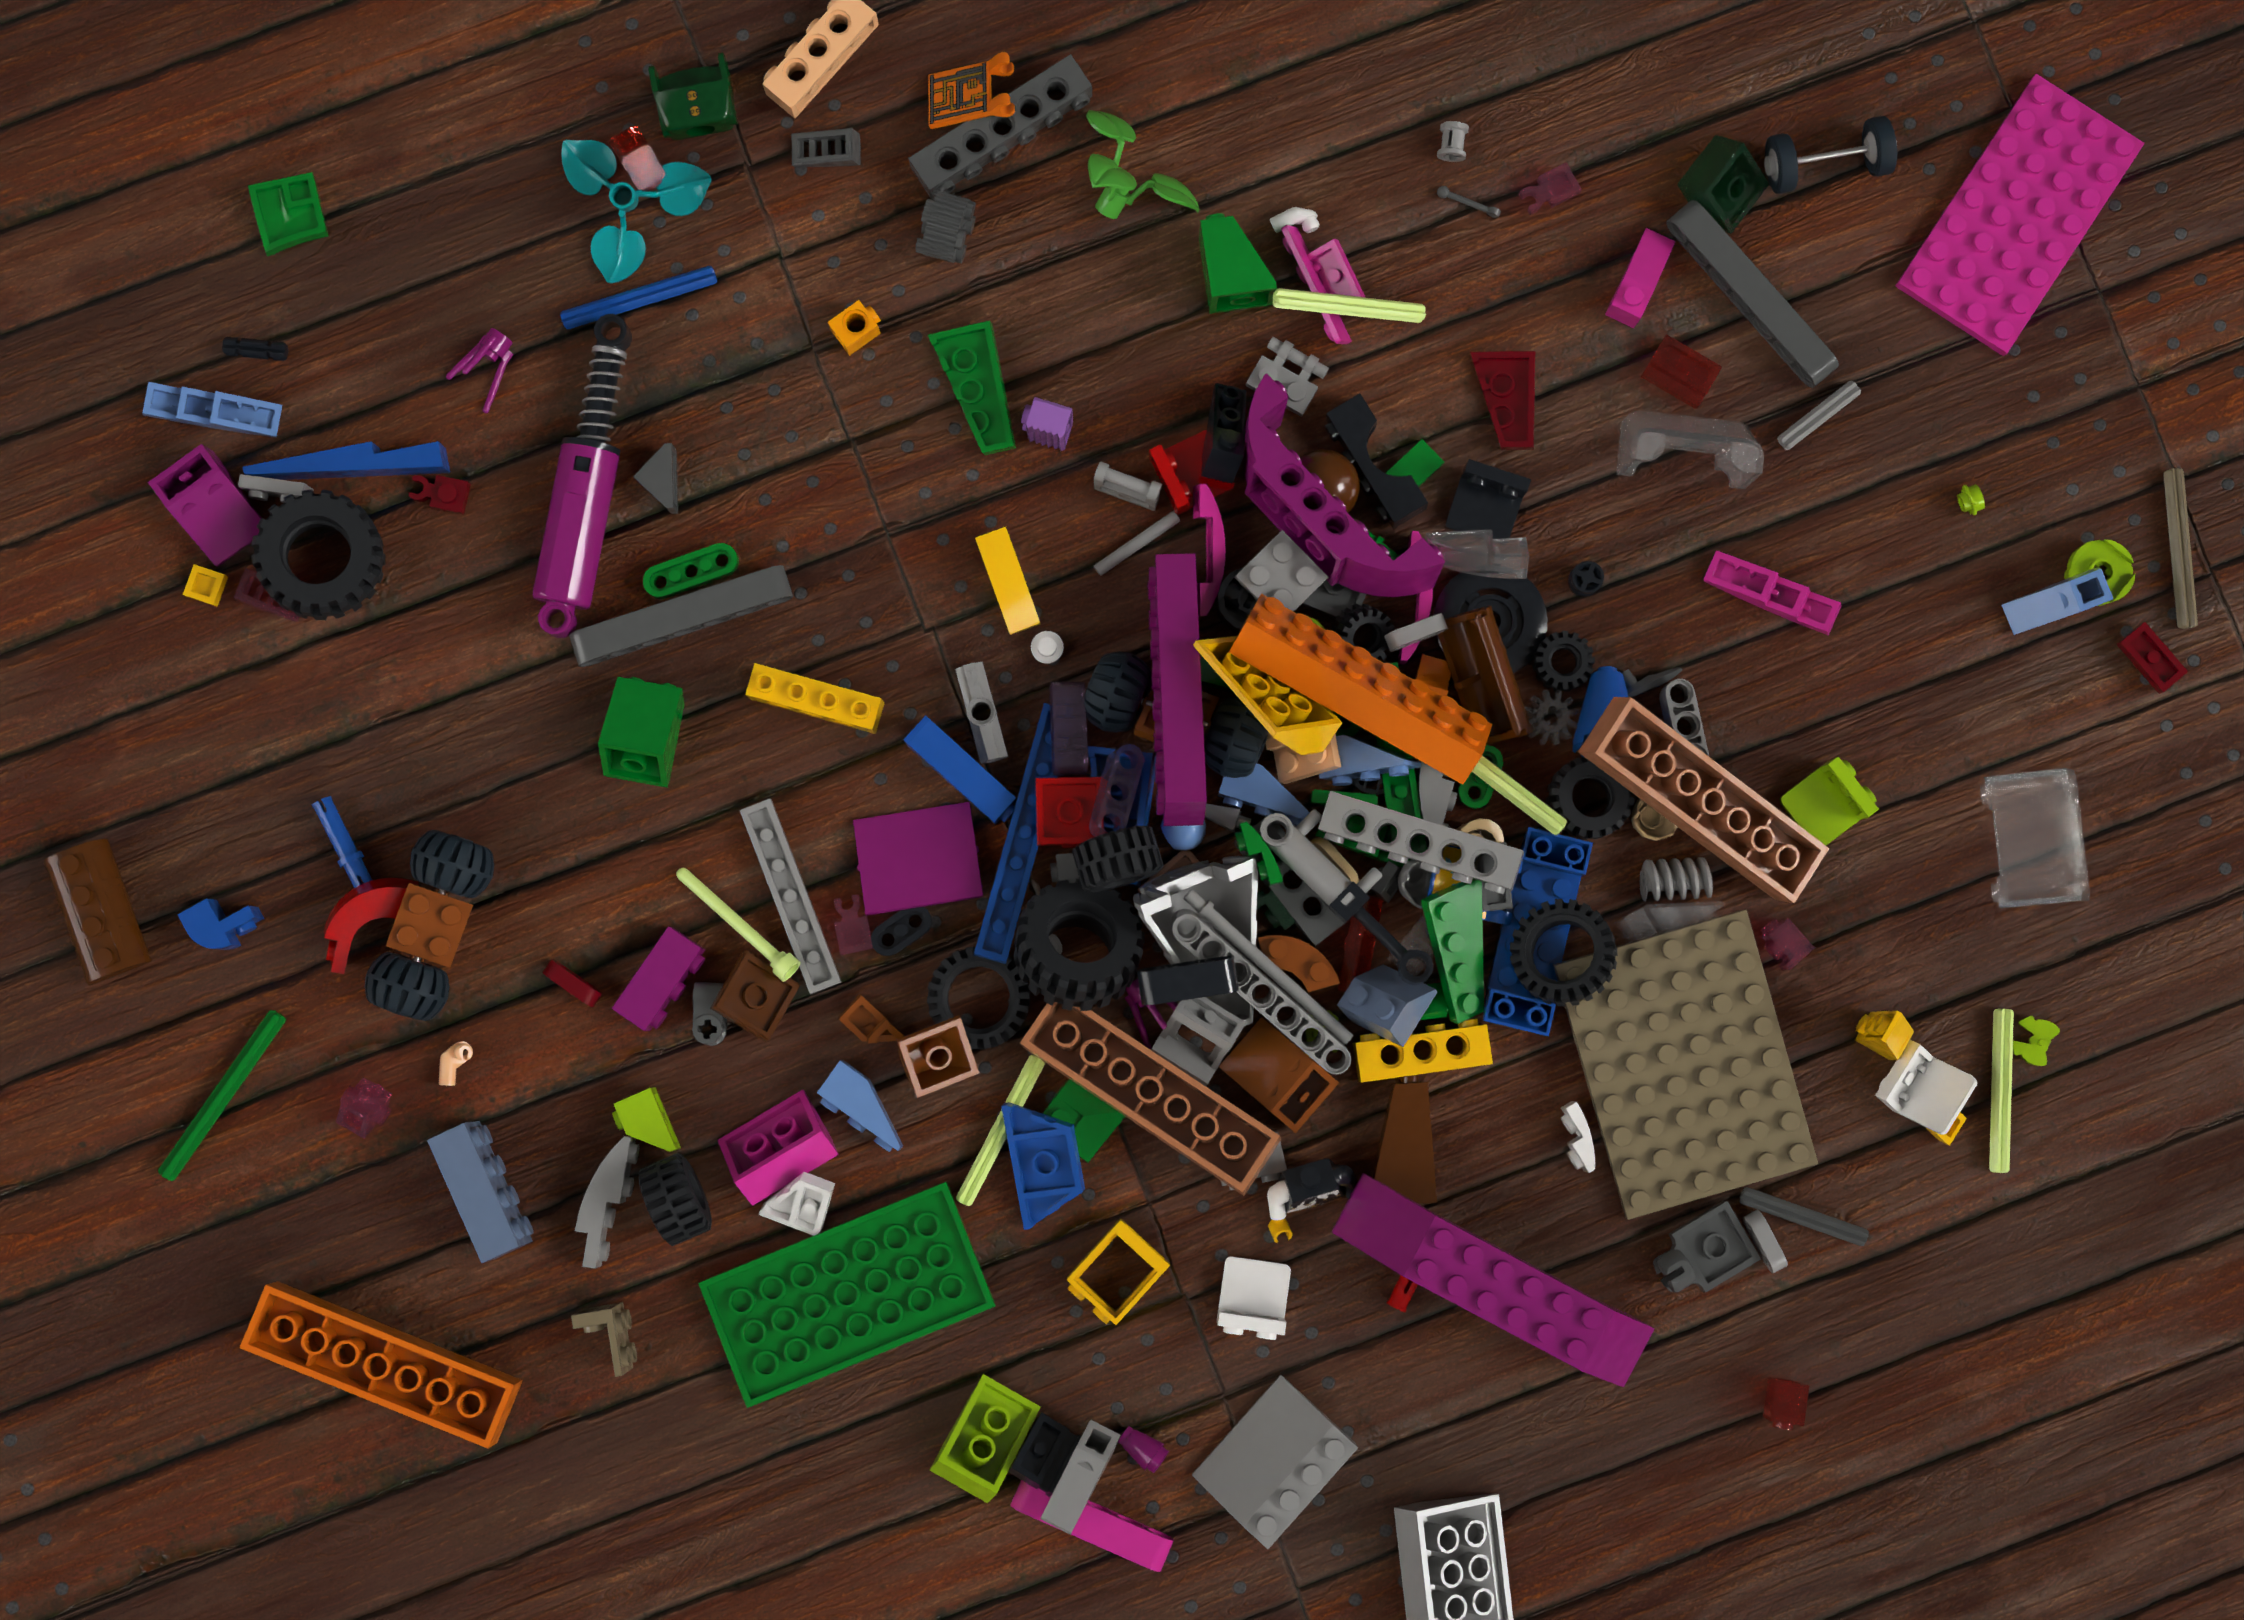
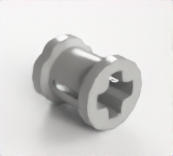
(1452, 141)

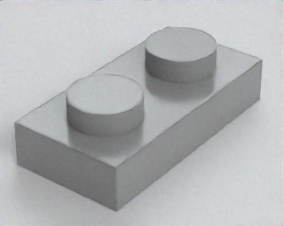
(261, 487)

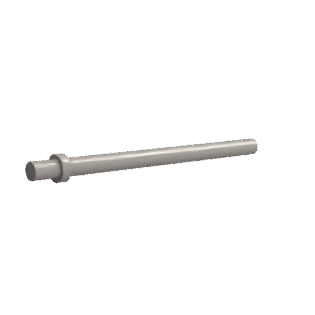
(1206, 910)

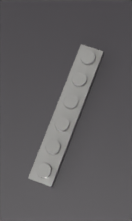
(790, 896)

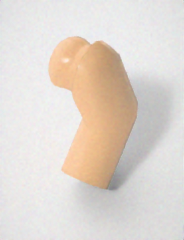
(451, 1060)

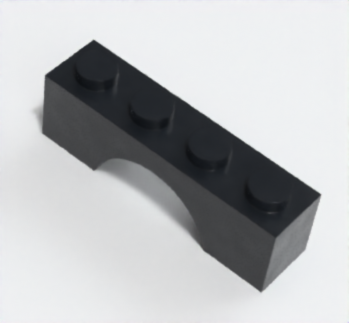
(1396, 496)

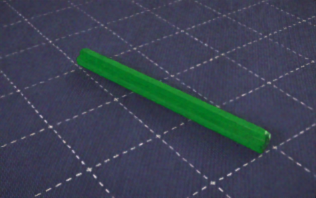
(222, 1095)

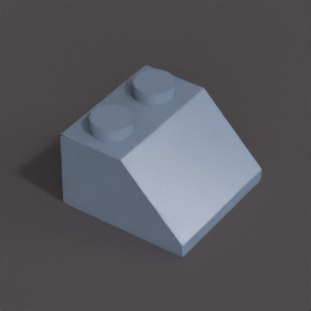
(1386, 1003)

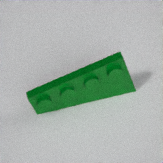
(975, 373)
(1457, 945)

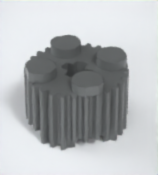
(945, 226)

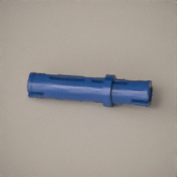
(343, 844)

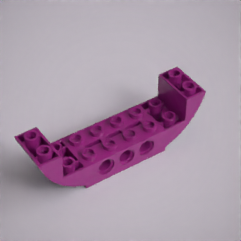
(1329, 533)

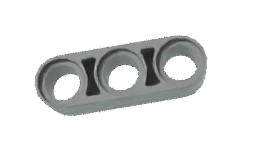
(1686, 710)

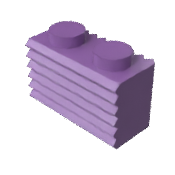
(1047, 423)

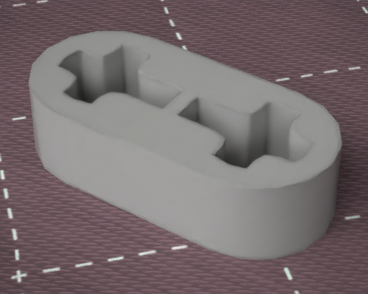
(1416, 632)
(1765, 1241)

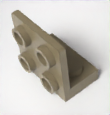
(617, 1322)

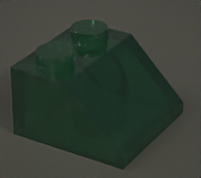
(1724, 181)

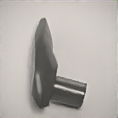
(1648, 683)

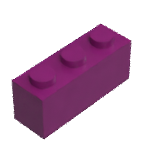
(660, 980)

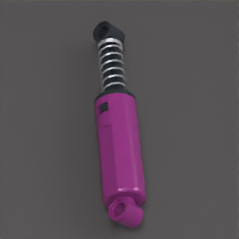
(582, 491)

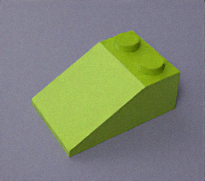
(985, 1439)

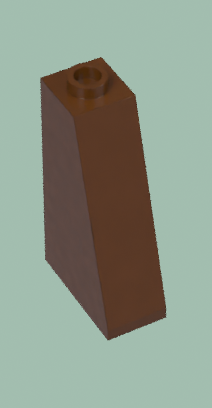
(1406, 1142)

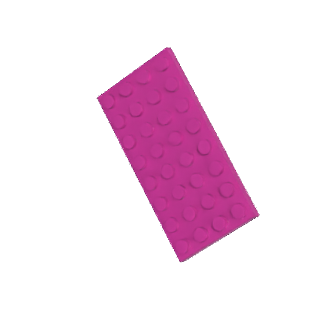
(2019, 215)

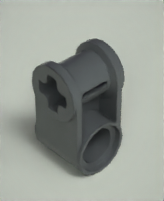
(703, 997)

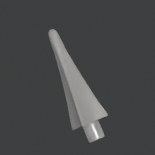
(1225, 816)

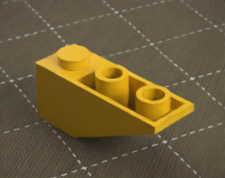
(1884, 1033)

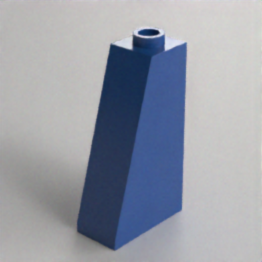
(961, 770)

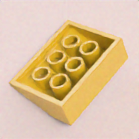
(1279, 708)

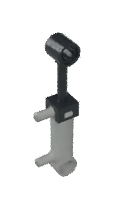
(1335, 889)

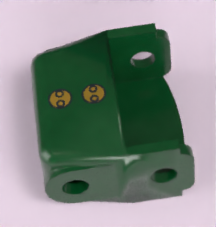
(695, 101)

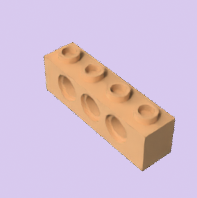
(796, 95)

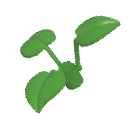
(1117, 181)

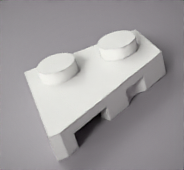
(801, 1203)

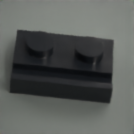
(1044, 1454)

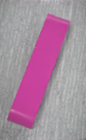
(1104, 1529)

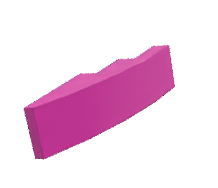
(1771, 592)

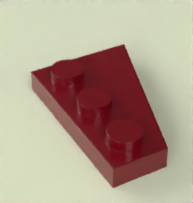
(1509, 392)

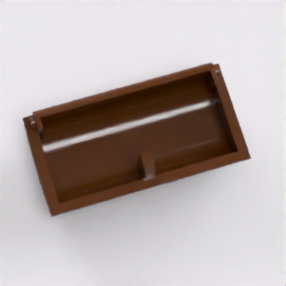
(1484, 673)
(97, 910)

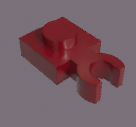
(445, 494)

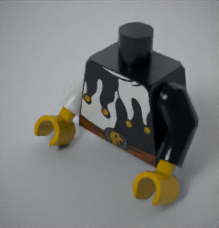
(1307, 1188)

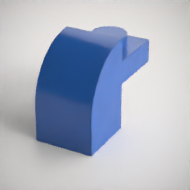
(212, 929)

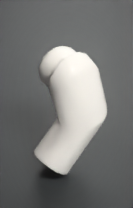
(1297, 216)

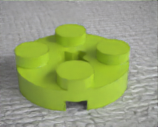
(2113, 557)

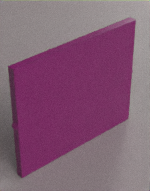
(917, 858)

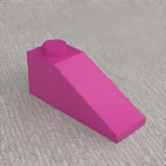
(1640, 278)

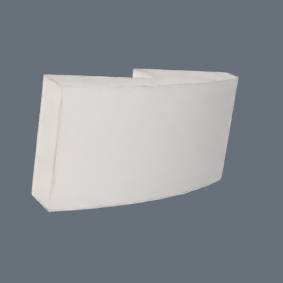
(1582, 1146)

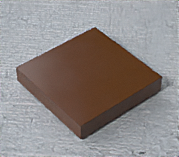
(754, 996)

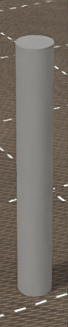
(1136, 543)

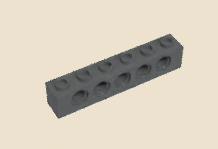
(1062, 76)

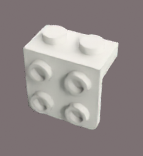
(1926, 1089)
(1253, 1297)

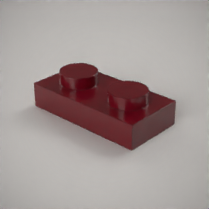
(2152, 657)

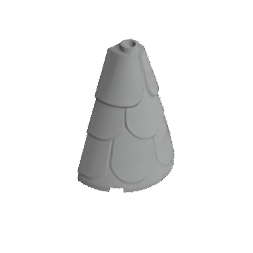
(1234, 894)

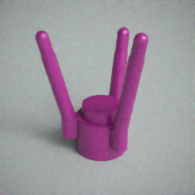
(492, 346)
(1133, 999)

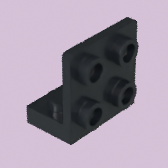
(1487, 500)

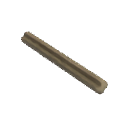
(2180, 548)

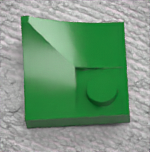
(288, 212)
(1091, 1117)

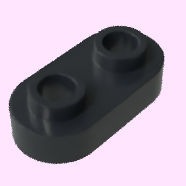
(900, 928)

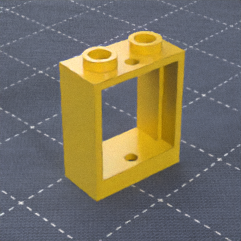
(1142, 1248)

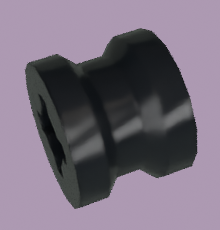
(1590, 573)

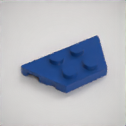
(1042, 1161)

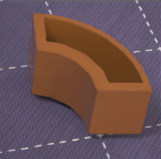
(1299, 960)

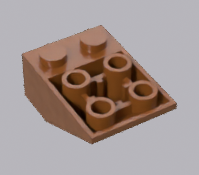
(1278, 1075)

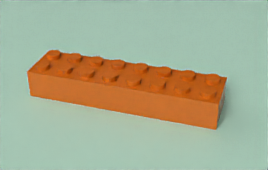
(1362, 688)
(381, 1364)

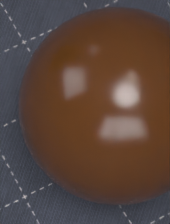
(1336, 474)

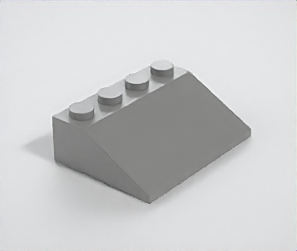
(1274, 1461)
(1454, 1559)

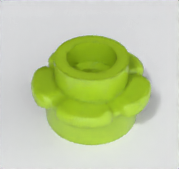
(1971, 499)

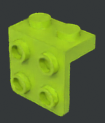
(1829, 801)

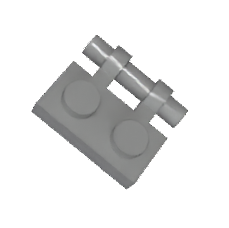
(1297, 386)

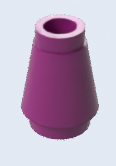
(1143, 1449)

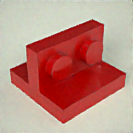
(1065, 809)

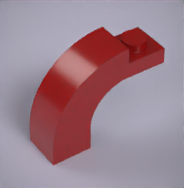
(362, 904)

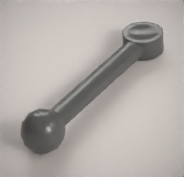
(1444, 192)

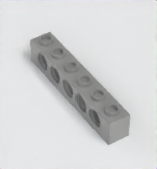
(1341, 808)

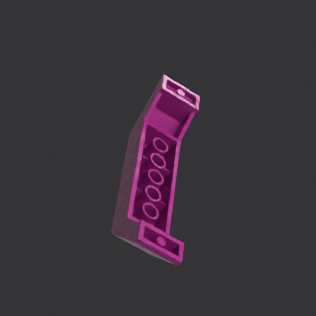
(1492, 1282)

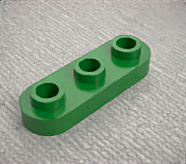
(675, 570)

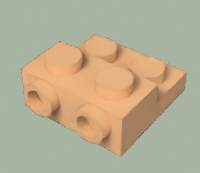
(1294, 767)

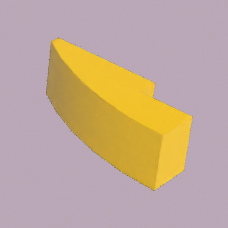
(1007, 580)

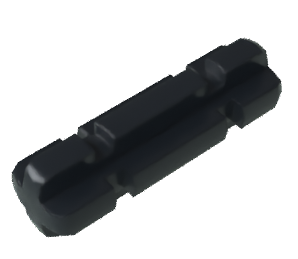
(255, 348)

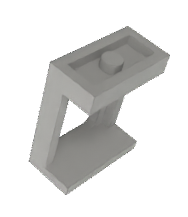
(1208, 1021)

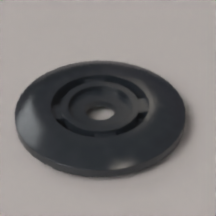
(1521, 615)

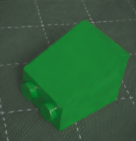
(1232, 267)
(641, 731)

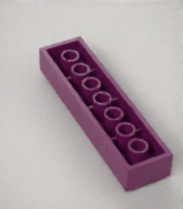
(1177, 690)

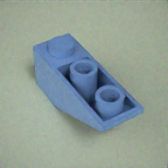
(2058, 601)
(1366, 761)
(1263, 793)
(857, 1097)

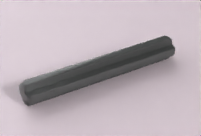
(1804, 1216)

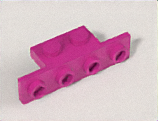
(1324, 272)

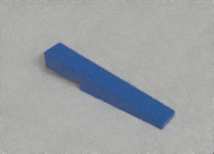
(356, 461)

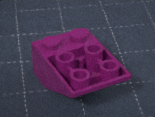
(208, 504)

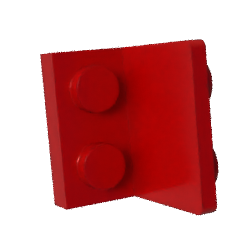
(1180, 470)

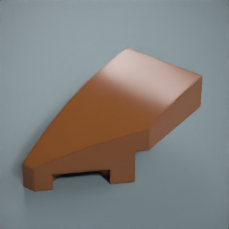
(868, 1022)

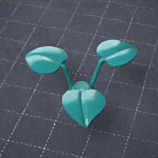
(620, 251)

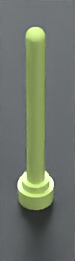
(783, 964)

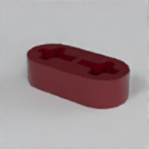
(572, 983)

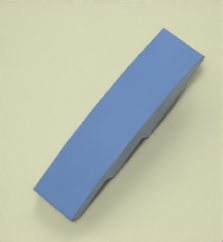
(212, 409)

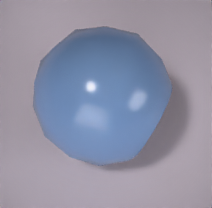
(1184, 837)

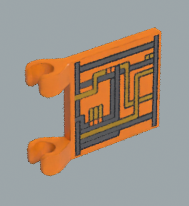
(966, 93)

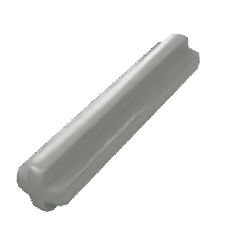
(1819, 415)

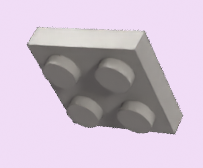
(1282, 572)

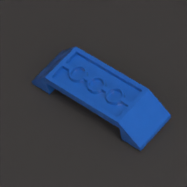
(1548, 872)

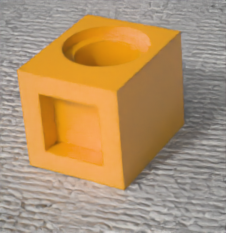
(851, 340)

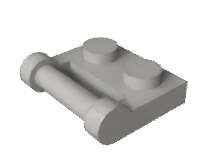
(1127, 487)

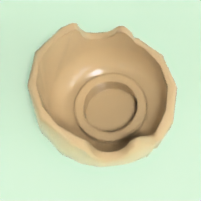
(1651, 823)

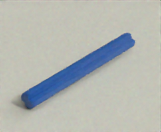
(639, 297)

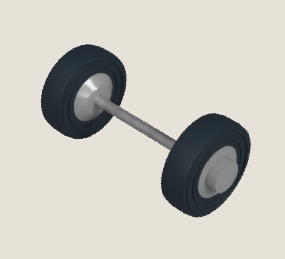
(1878, 148)

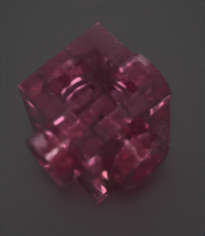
(364, 1107)

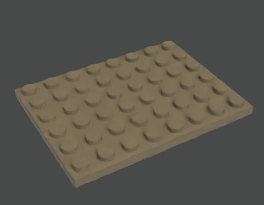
(1688, 1066)

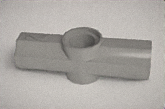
(977, 692)

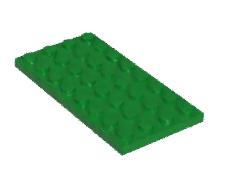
(846, 1294)

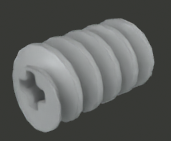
(1675, 877)

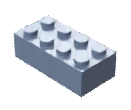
(480, 1190)

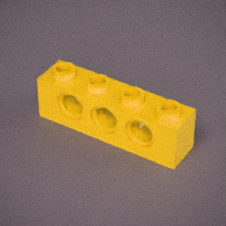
(815, 698)
(1475, 1052)

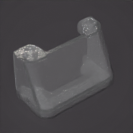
(1648, 433)
(2037, 838)

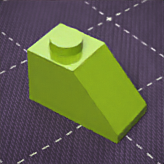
(646, 1119)

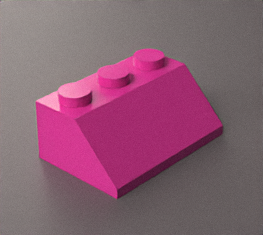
(777, 1147)

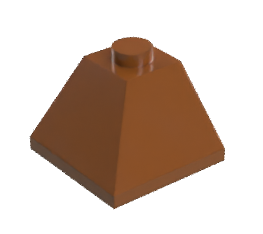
(937, 1056)

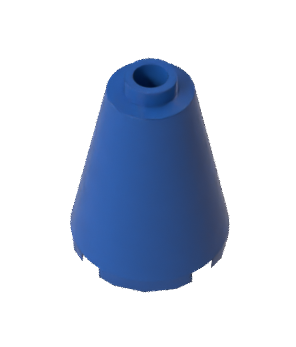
(1601, 689)

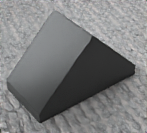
(660, 477)

